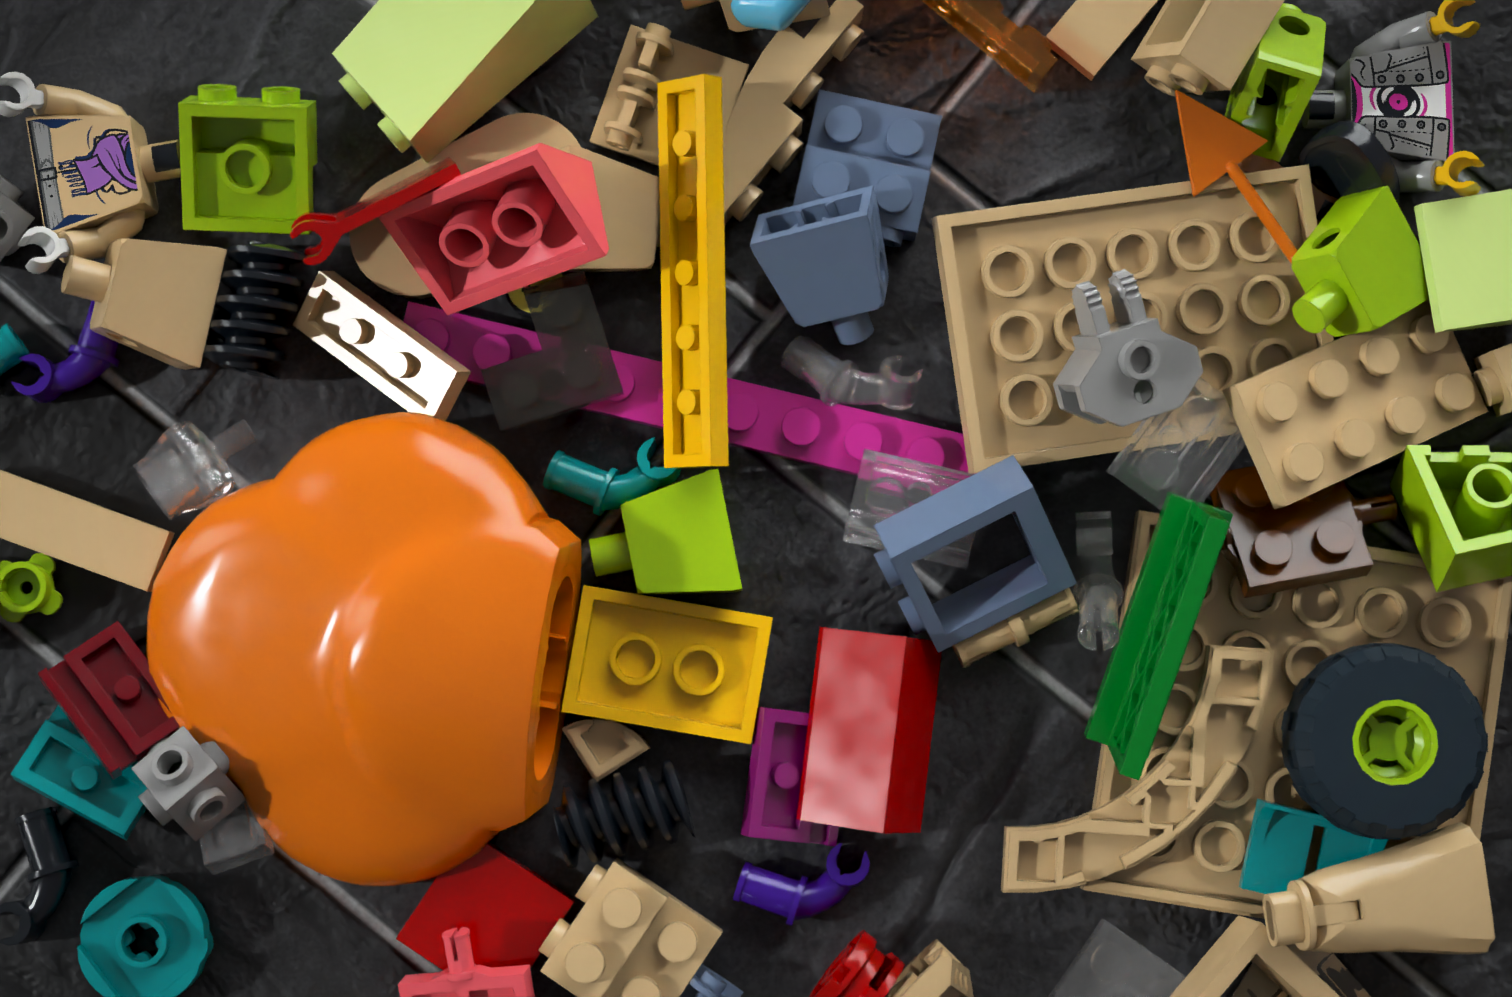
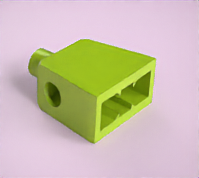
(1291, 64)
(1359, 267)
(674, 540)

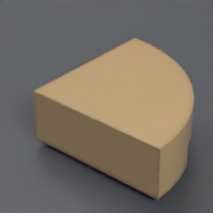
(604, 744)

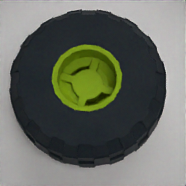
(1384, 741)

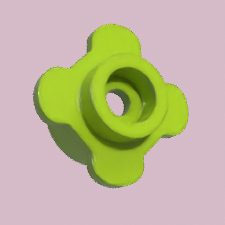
(43, 597)

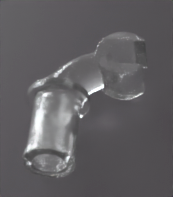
(844, 383)
(1097, 590)

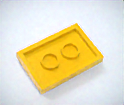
(667, 664)

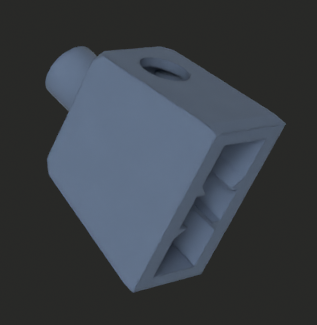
(827, 261)

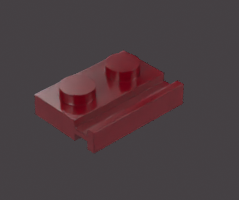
(110, 698)

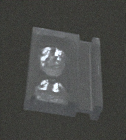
(1181, 449)
(892, 484)

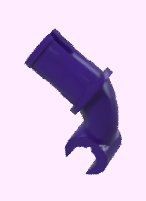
(88, 361)
(794, 897)

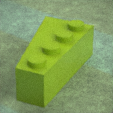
(1458, 512)

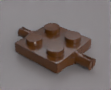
(1299, 543)

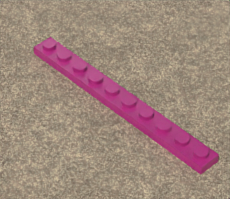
(757, 415)

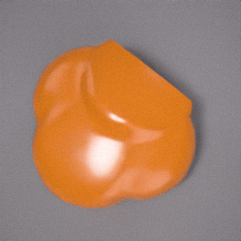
(375, 646)

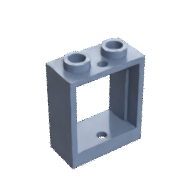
(954, 515)

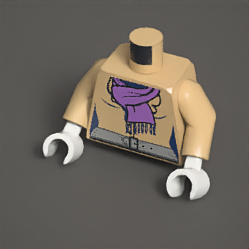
(88, 170)

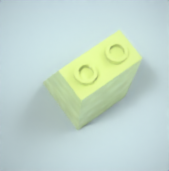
(449, 61)

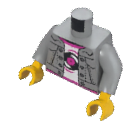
(1404, 95)

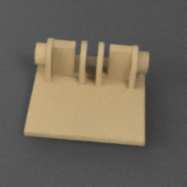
(631, 103)

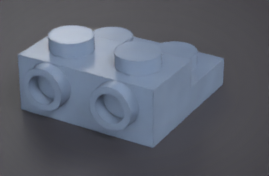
(866, 145)

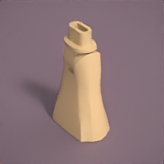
(1401, 899)

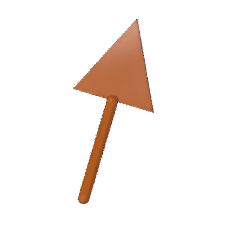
(1215, 148)

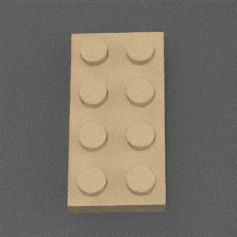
(1353, 404)

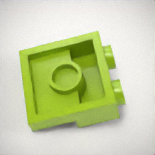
(246, 159)

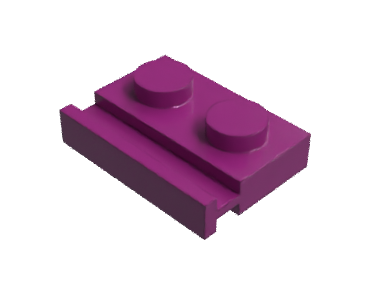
(776, 781)

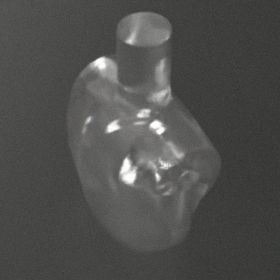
(189, 469)

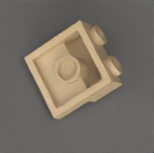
(627, 939)

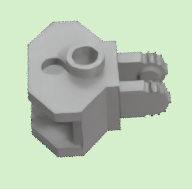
(1123, 367)

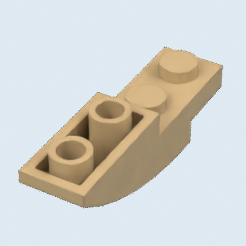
(761, 125)

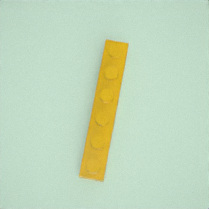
(693, 272)

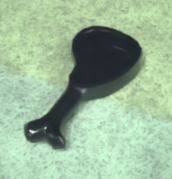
(1348, 161)

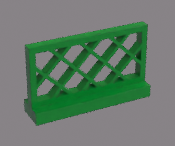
(1157, 629)

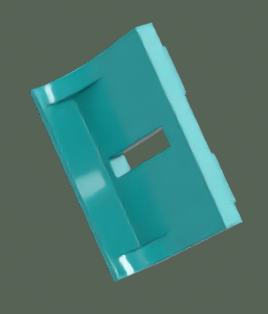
(1282, 841)

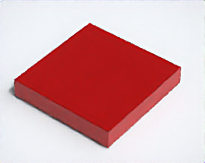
(500, 903)

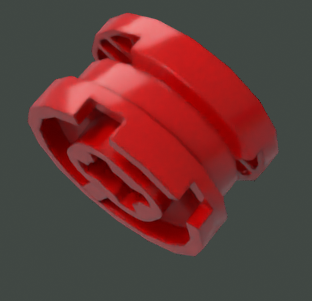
(859, 971)

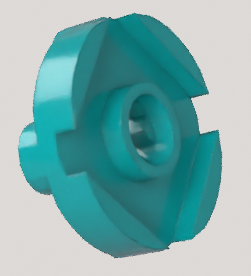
(108, 932)

